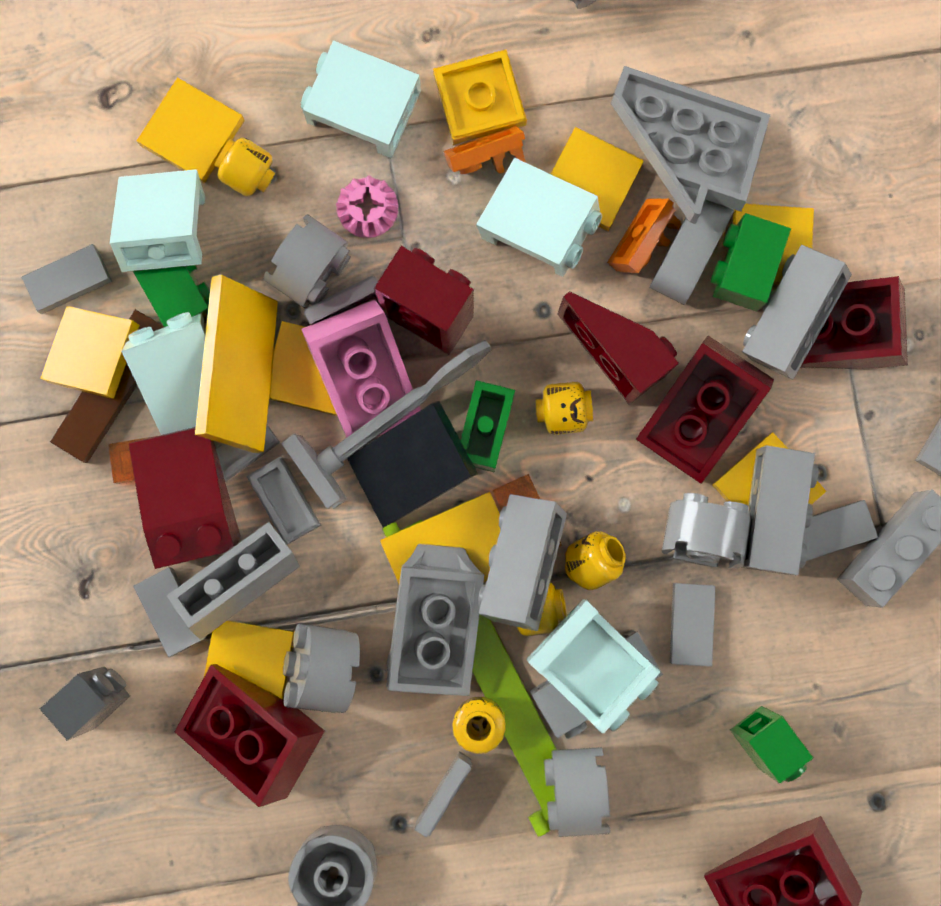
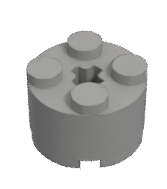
(307, 261)
(707, 531)
(321, 669)
(578, 791)
(340, 848)

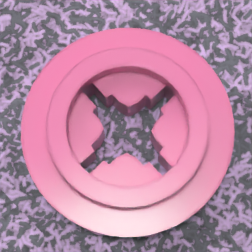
(380, 218)

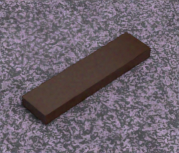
(94, 414)

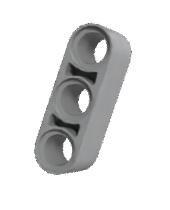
(691, 252)

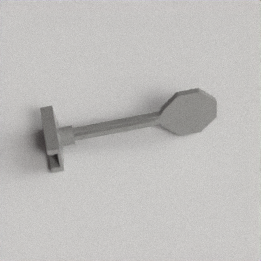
(319, 467)

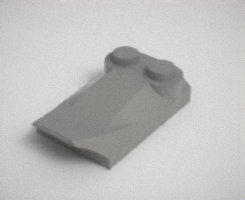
(435, 622)

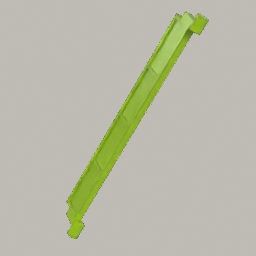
(524, 726)

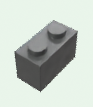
(85, 701)

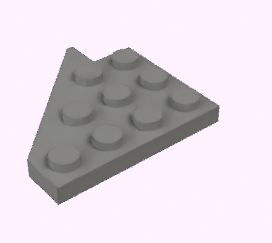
(692, 139)

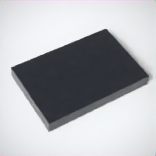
(412, 464)

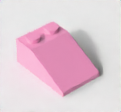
(359, 364)

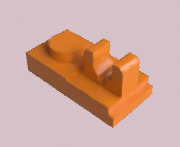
(470, 155)
(643, 235)

